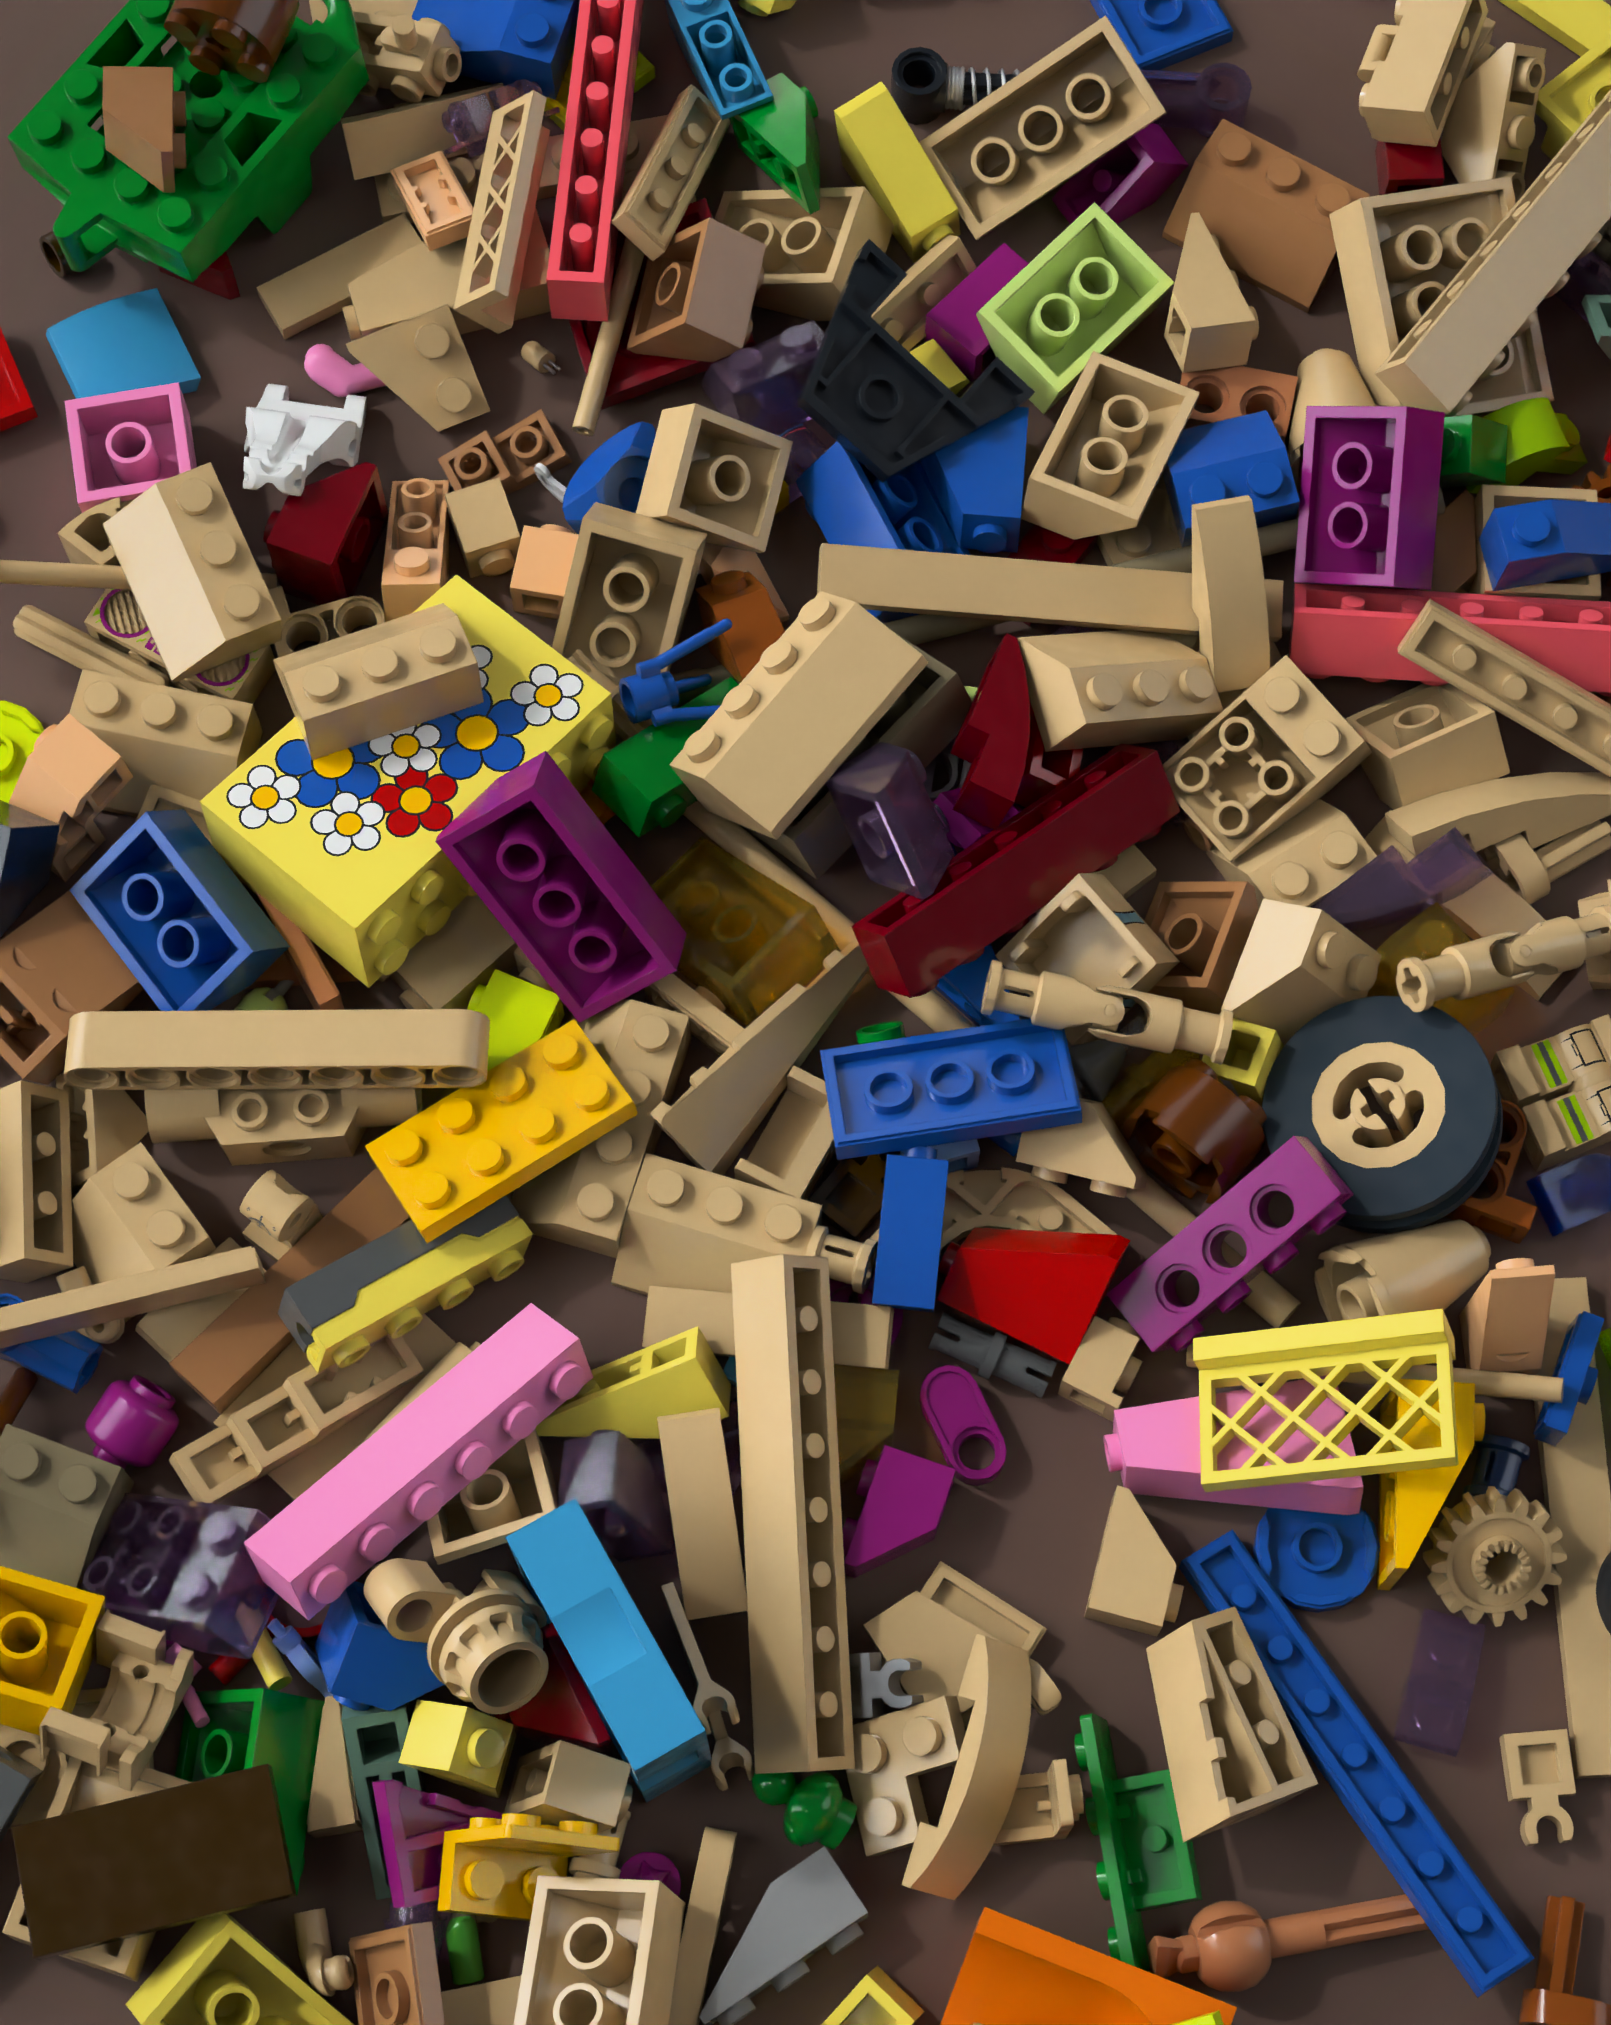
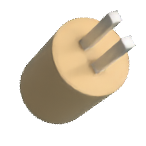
(539, 357)

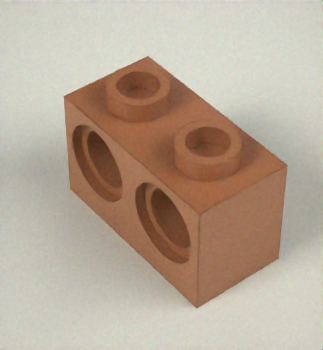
(1241, 392)

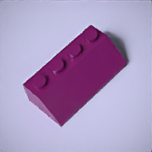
(563, 888)

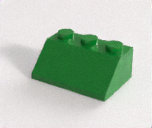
(256, 1730)

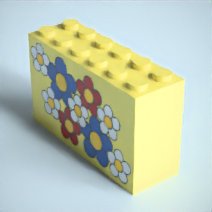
(353, 834)

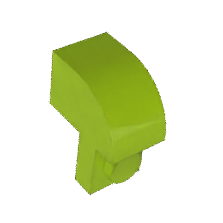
(1537, 441)

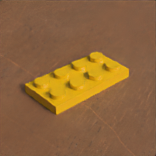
(501, 1132)

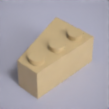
(1222, 1726)

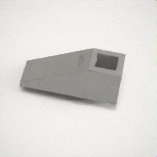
(795, 1919)

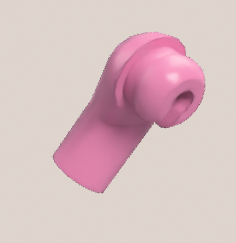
(337, 374)

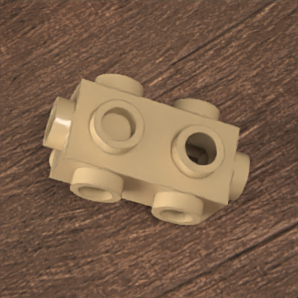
(407, 55)

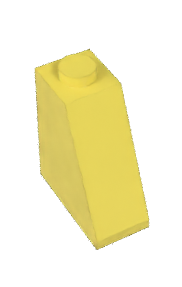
(891, 164)

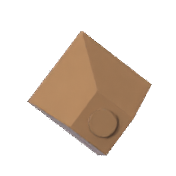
(1207, 933)

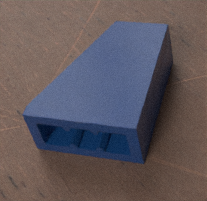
(983, 482)

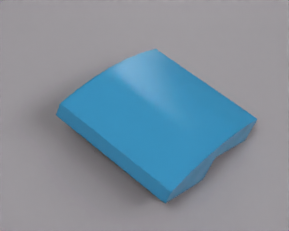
(122, 347)

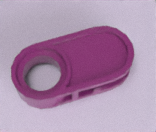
(958, 1413)

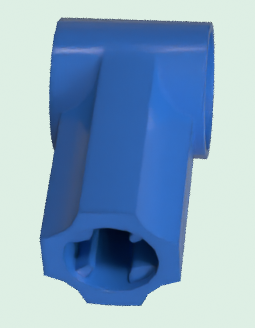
(62, 1358)

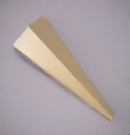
(742, 1085)

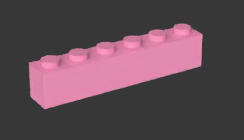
(419, 1461)

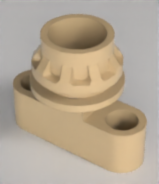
(477, 1644)

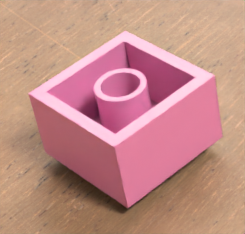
(128, 442)

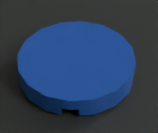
(1316, 1557)

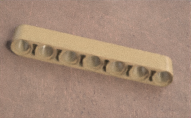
(277, 1049)

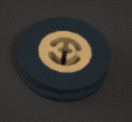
(1435, 1070)

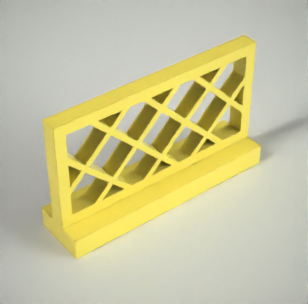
(1333, 1352)

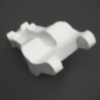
(294, 438)

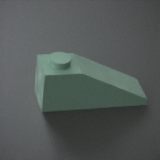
(374, 1749)

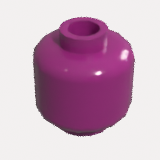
(132, 1422)

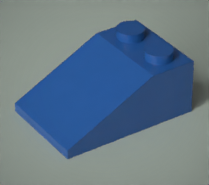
(509, 38)

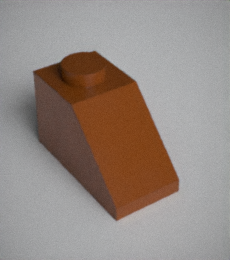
(753, 617)

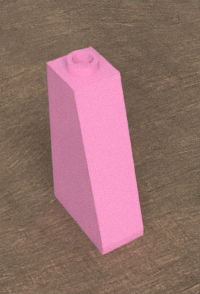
(1160, 1452)

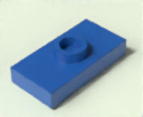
(1577, 1374)

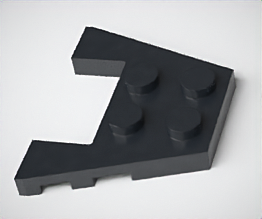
(880, 395)

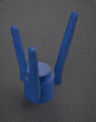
(654, 693)

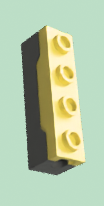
(398, 1280)

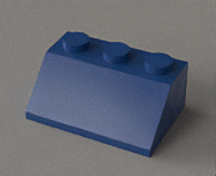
(865, 512)
(178, 914)

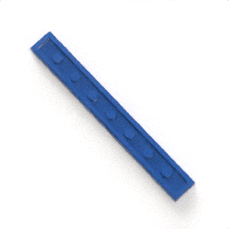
(1362, 1770)

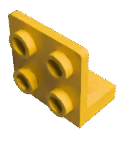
(497, 1862)

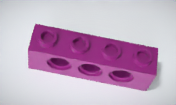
(1149, 1292)

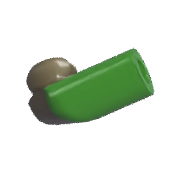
(464, 1947)

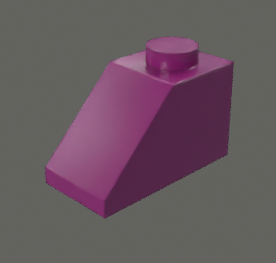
(1124, 178)

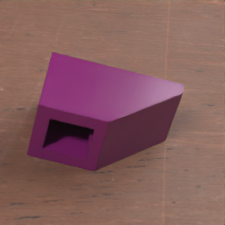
(899, 1511)

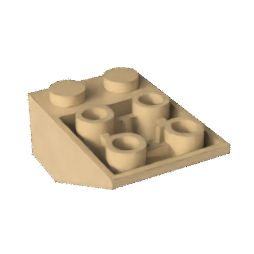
(1263, 760)

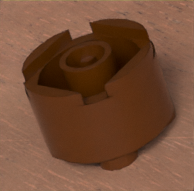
(233, 34)
(1196, 1131)

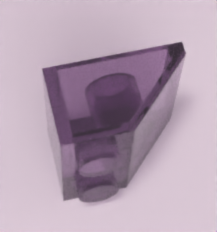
(766, 380)
(893, 819)

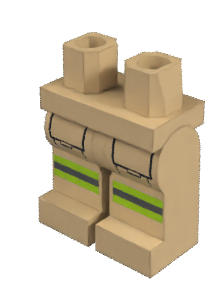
(1561, 1090)

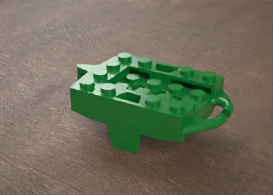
(242, 146)

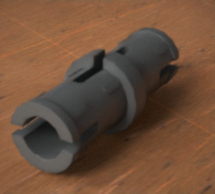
(992, 1355)

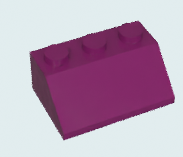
(1369, 496)

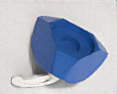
(607, 476)

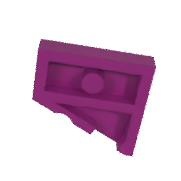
(413, 1837)

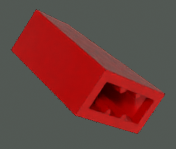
(1032, 1283)

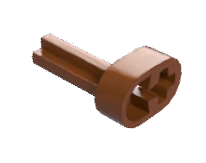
(1552, 1996)

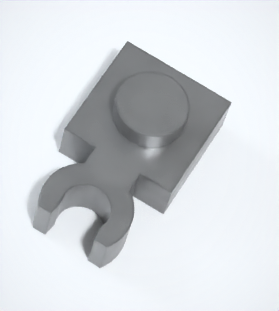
(877, 1684)

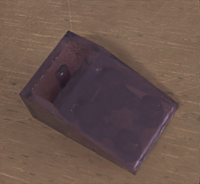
(184, 1572)

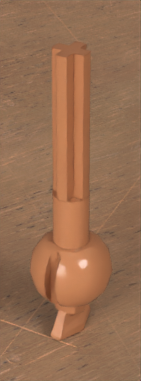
(1235, 1946)

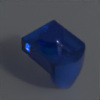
(1573, 1192)

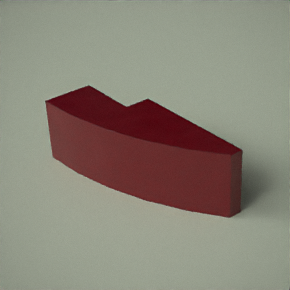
(995, 738)

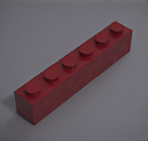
(1017, 870)

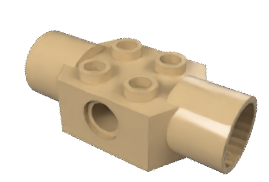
(277, 1123)

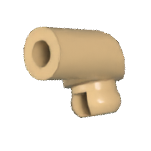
(323, 1970)

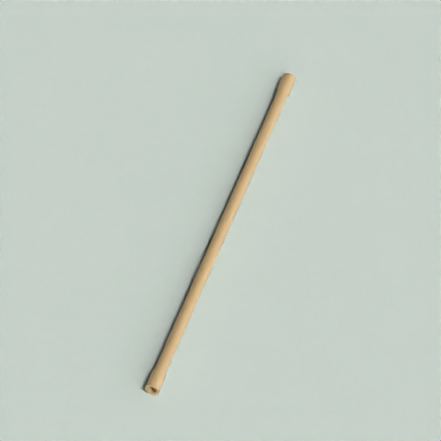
(1267, 1295)

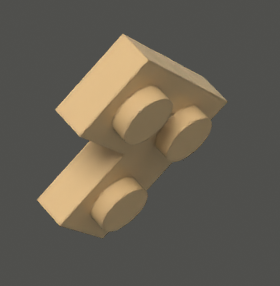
(889, 1759)

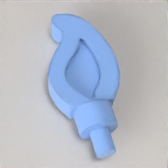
(300, 1654)

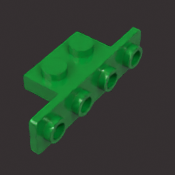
(1139, 1839)

